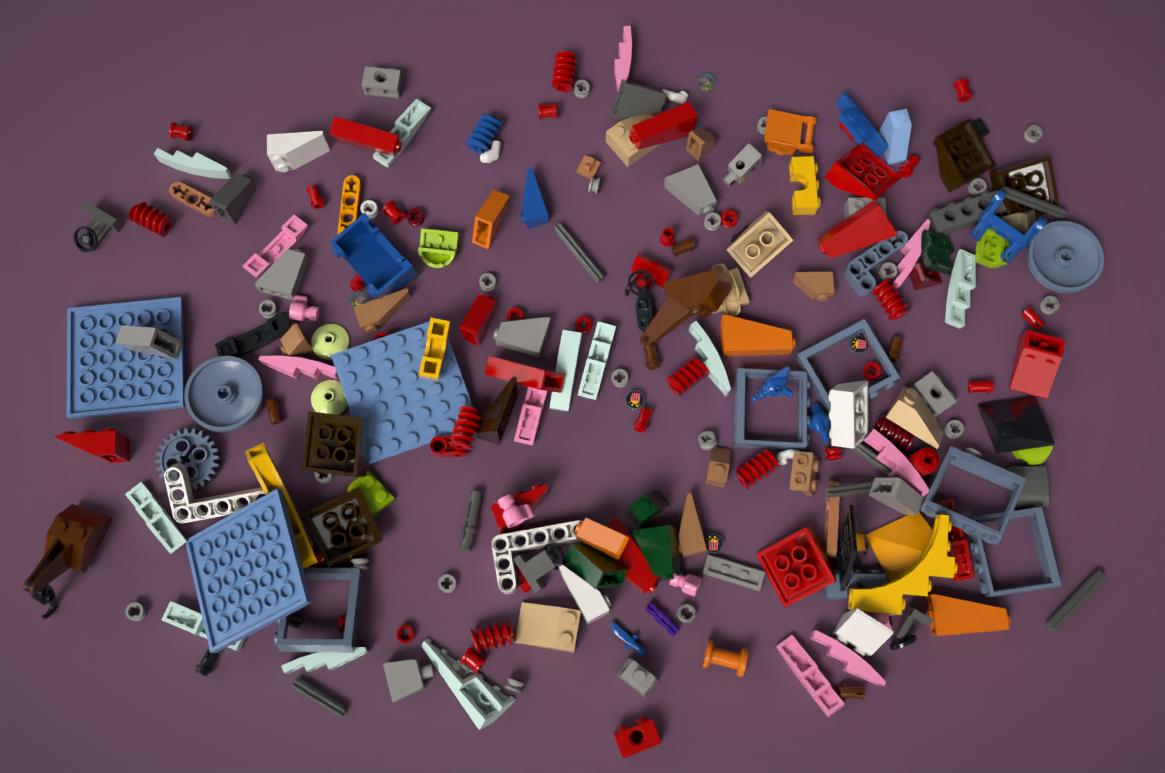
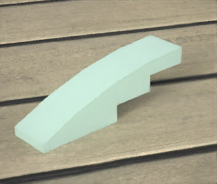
(405, 128)
(197, 165)
(961, 282)
(596, 360)
(712, 360)
(566, 364)
(156, 517)
(190, 621)
(331, 659)

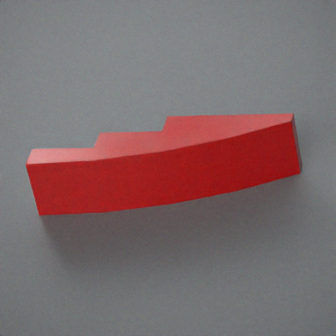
(958, 546)

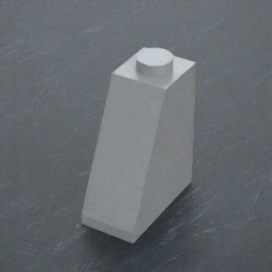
(692, 190)
(285, 275)
(523, 335)
(149, 341)
(897, 495)

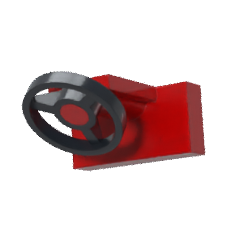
(648, 274)

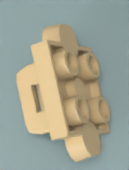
(737, 296)

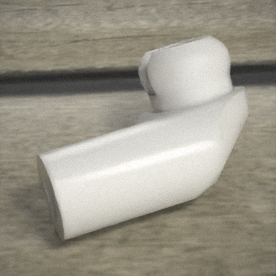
(680, 97)
(493, 154)
(784, 455)

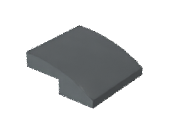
(1036, 488)

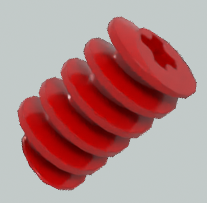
(564, 71)
(151, 218)
(890, 300)
(686, 375)
(464, 428)
(924, 461)
(756, 468)
(493, 636)

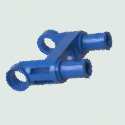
(990, 221)

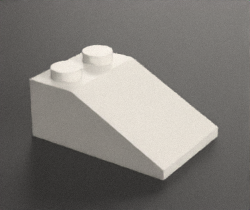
(293, 150)
(587, 598)
(861, 632)

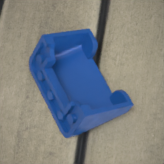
(373, 257)

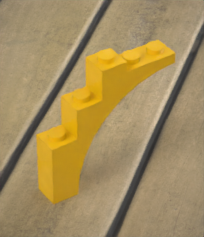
(270, 480)
(915, 581)

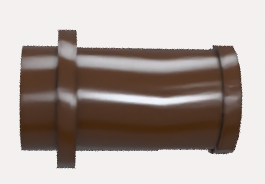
(682, 247)
(894, 349)
(651, 357)
(273, 411)
(850, 692)

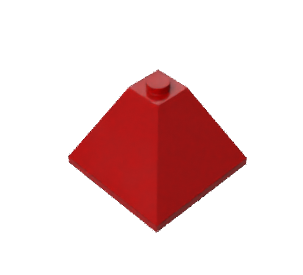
(862, 173)
(797, 566)

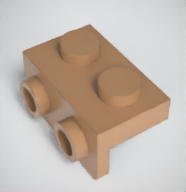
(804, 473)

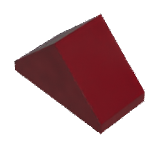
(923, 277)

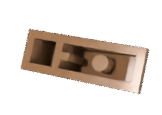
(378, 311)
(690, 533)

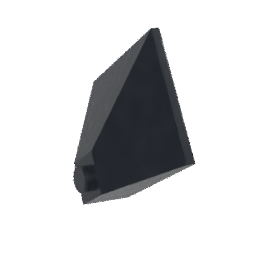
(1015, 424)
(850, 548)

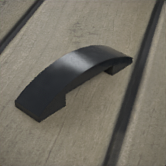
(254, 339)

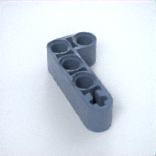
(877, 258)

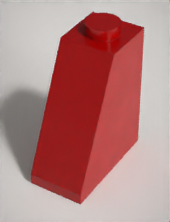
(478, 319)

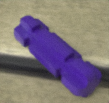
(662, 619)

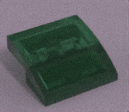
(936, 252)

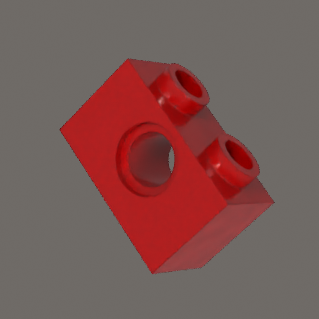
(649, 737)

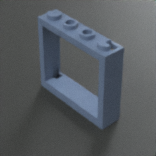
(860, 327)
(739, 415)
(984, 470)
(1043, 547)
(344, 645)

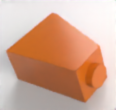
(490, 218)
(602, 538)

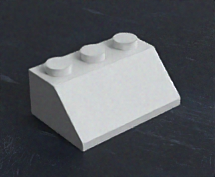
(849, 414)

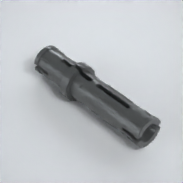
(469, 528)

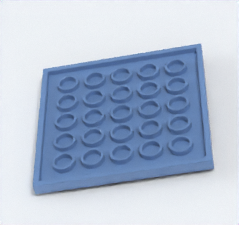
(116, 380)
(397, 404)
(247, 571)

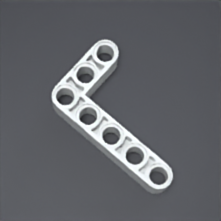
(193, 506)
(531, 544)

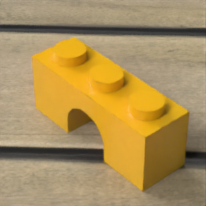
(803, 171)
(435, 349)

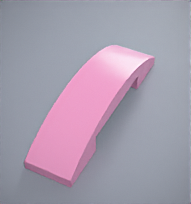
(286, 239)

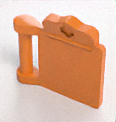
(784, 132)

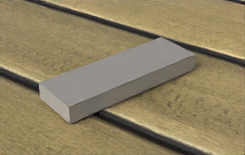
(733, 572)

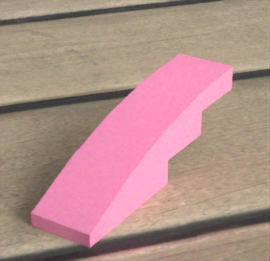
(623, 64)
(912, 251)
(295, 365)
(530, 416)
(897, 462)
(852, 662)
(810, 676)

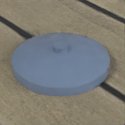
(1065, 257)
(224, 394)

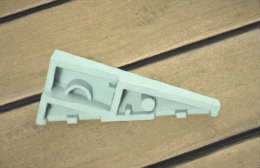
(477, 697)

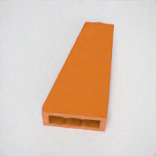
(752, 338)
(959, 616)

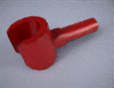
(524, 585)

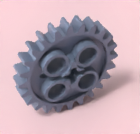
(203, 467)

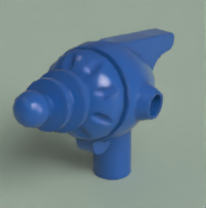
(774, 386)
(820, 422)

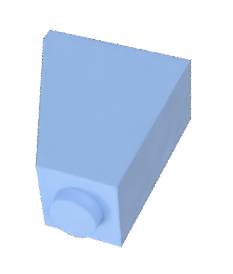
(896, 134)

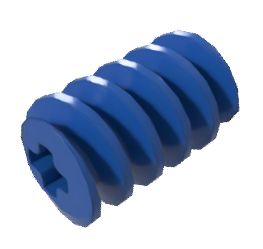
(483, 133)

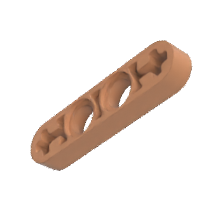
(831, 523)

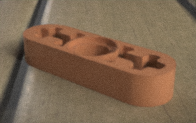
(189, 192)

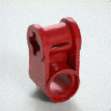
(448, 451)

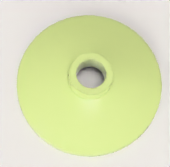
(325, 349)
(336, 404)

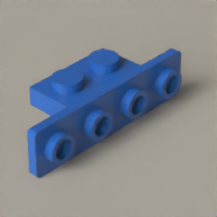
(859, 125)

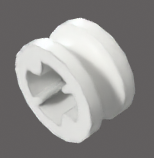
(370, 204)

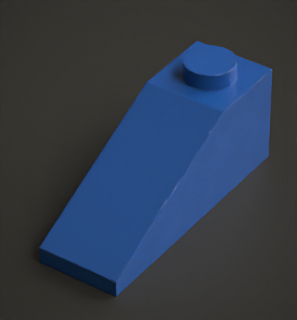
(533, 206)

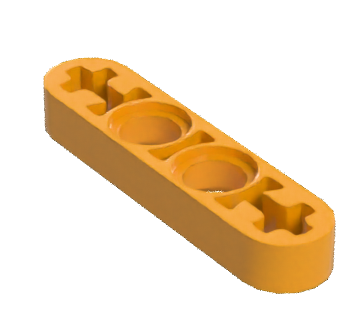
(349, 209)

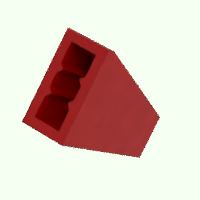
(664, 127)
(365, 137)
(857, 231)
(526, 374)
(639, 571)

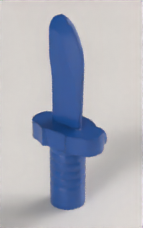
(630, 641)

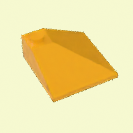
(900, 544)

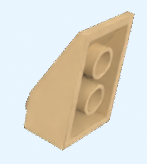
(619, 141)
(759, 244)
(914, 416)
(548, 627)

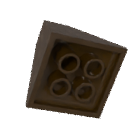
(961, 155)
(1028, 177)
(498, 414)
(335, 445)
(344, 528)

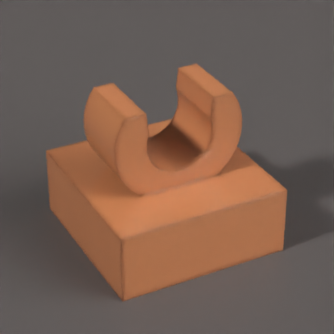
(588, 167)

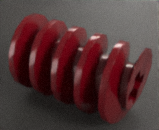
(894, 432)

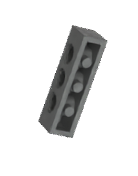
(959, 220)

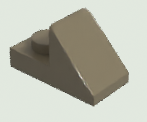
(1020, 220)

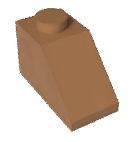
(700, 143)
(815, 284)
(295, 342)
(718, 467)

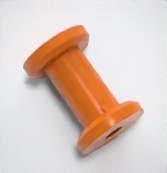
(725, 658)

